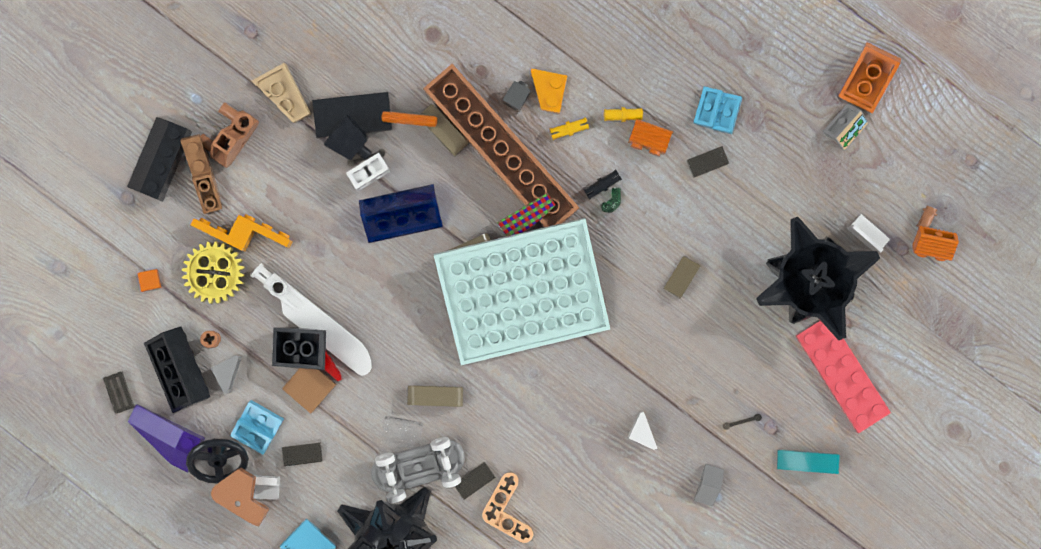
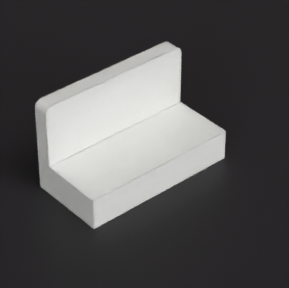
(868, 234)
(267, 487)

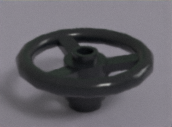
(217, 458)

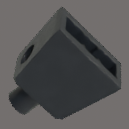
(349, 140)

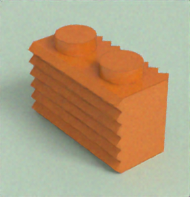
(649, 137)
(935, 243)

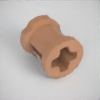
(207, 334)

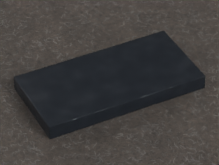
(364, 109)

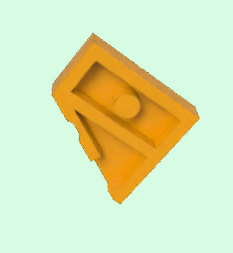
(549, 89)

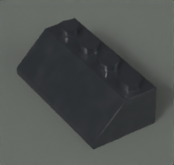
(159, 159)
(177, 369)

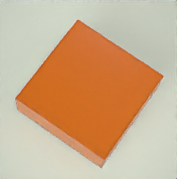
(149, 280)

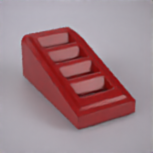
(331, 368)

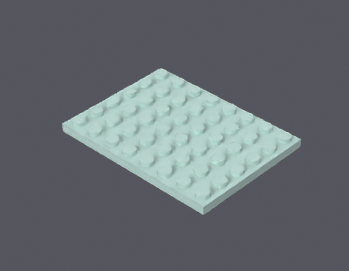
(522, 291)

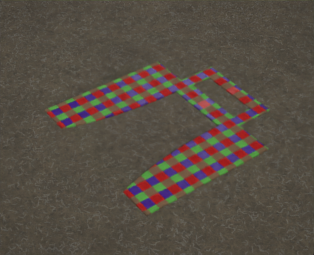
(526, 216)

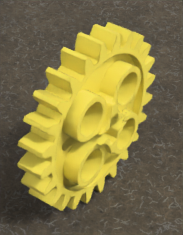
(211, 289)

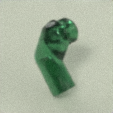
(614, 202)

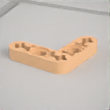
(501, 515)

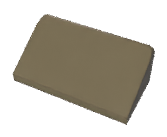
(682, 277)

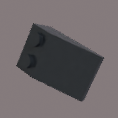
(299, 348)

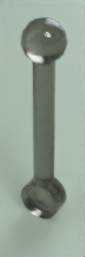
(351, 162)
(757, 417)

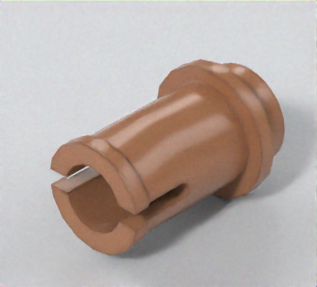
(927, 216)

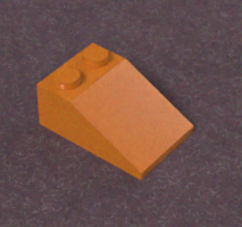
(870, 77)

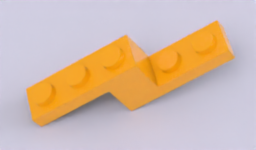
(241, 232)

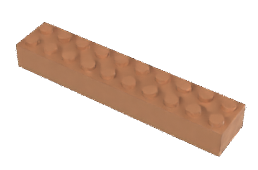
(497, 144)

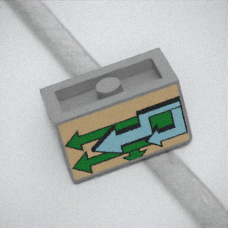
(846, 126)

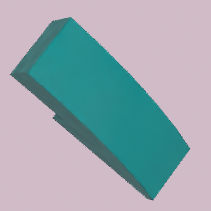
(808, 461)

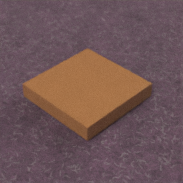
(309, 388)

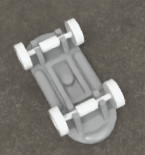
(418, 466)

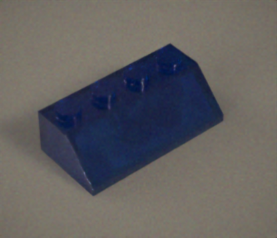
(400, 213)

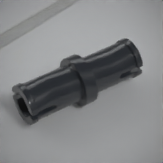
(602, 184)

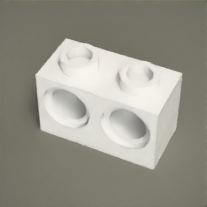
(368, 172)

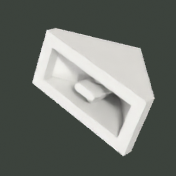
(641, 432)

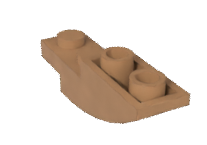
(202, 173)

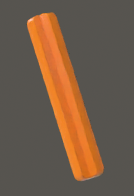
(411, 119)

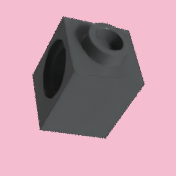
(517, 95)

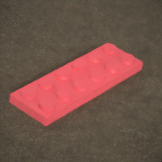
(843, 376)

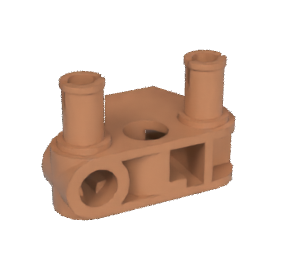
(237, 135)
(241, 488)

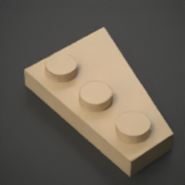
(283, 91)

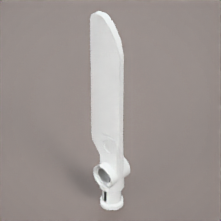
(309, 316)

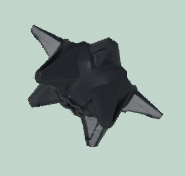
(832, 269)
(392, 523)

